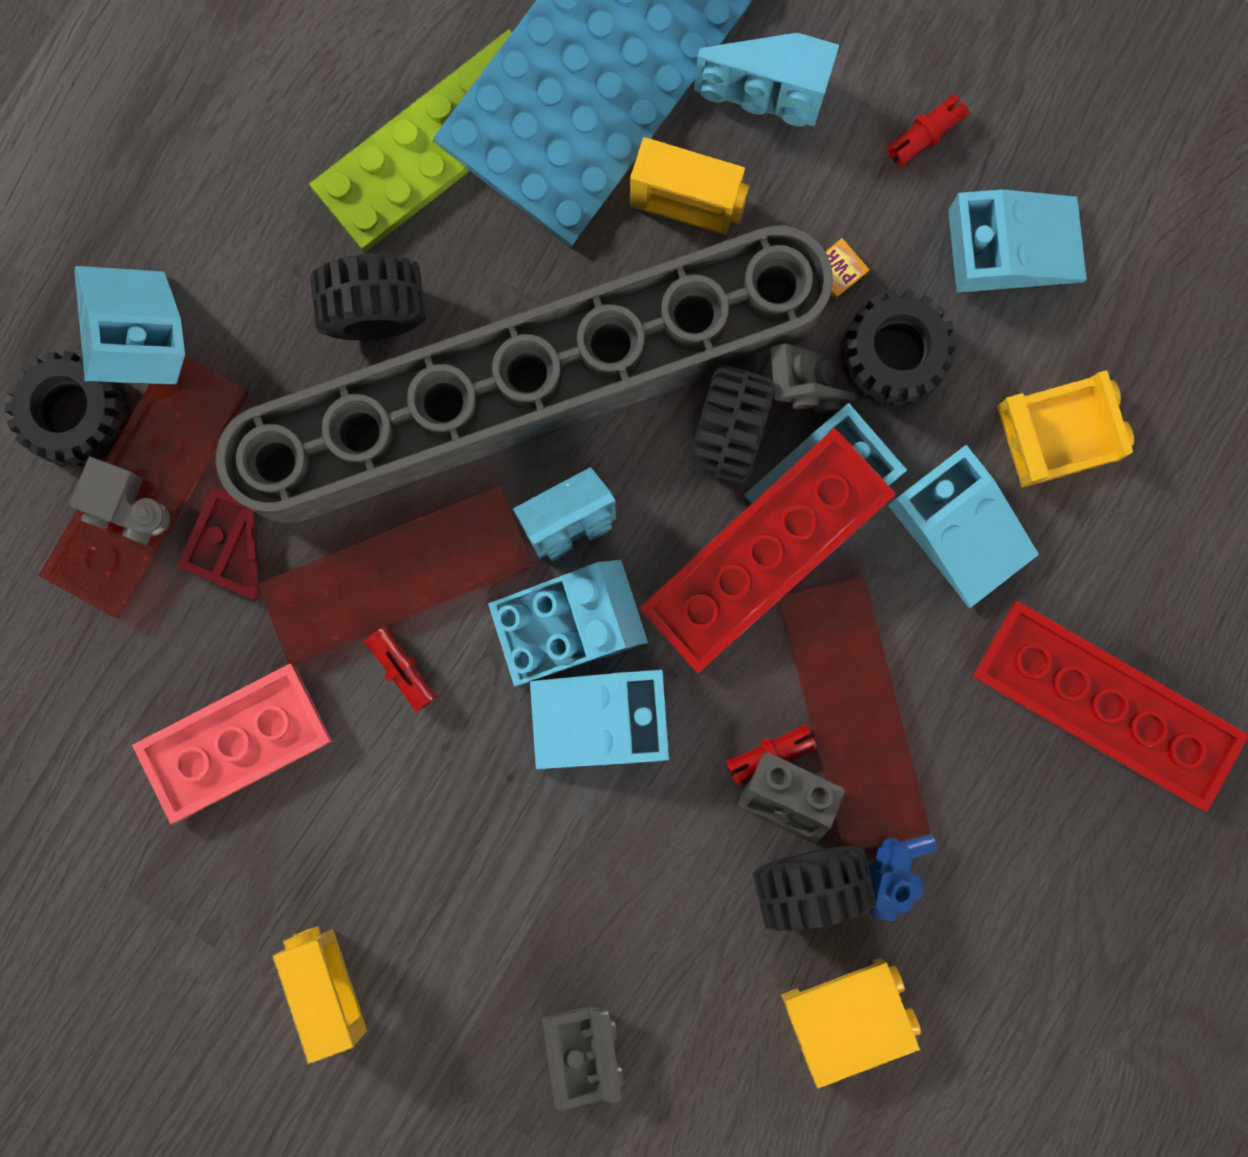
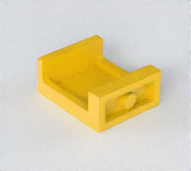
(1066, 429)
(852, 1022)

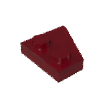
(224, 545)

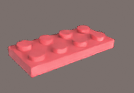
(232, 743)

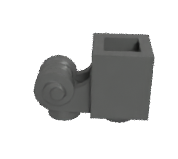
(109, 495)

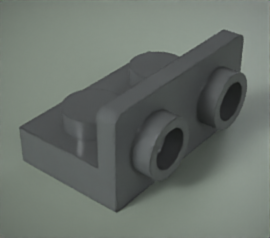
(806, 380)
(792, 798)

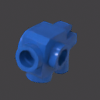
(891, 876)

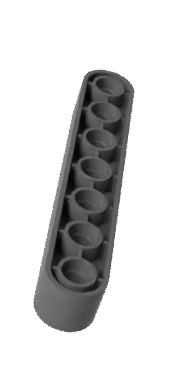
(482, 361)

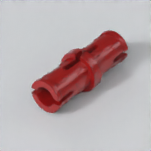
(927, 130)
(417, 694)
(782, 747)

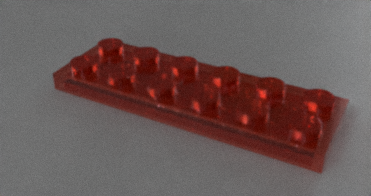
(167, 446)
(395, 575)
(854, 713)

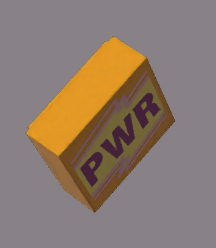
(846, 268)

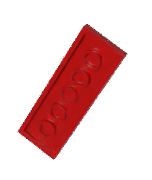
(767, 550)
(1110, 706)

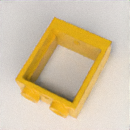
(687, 186)
(320, 993)

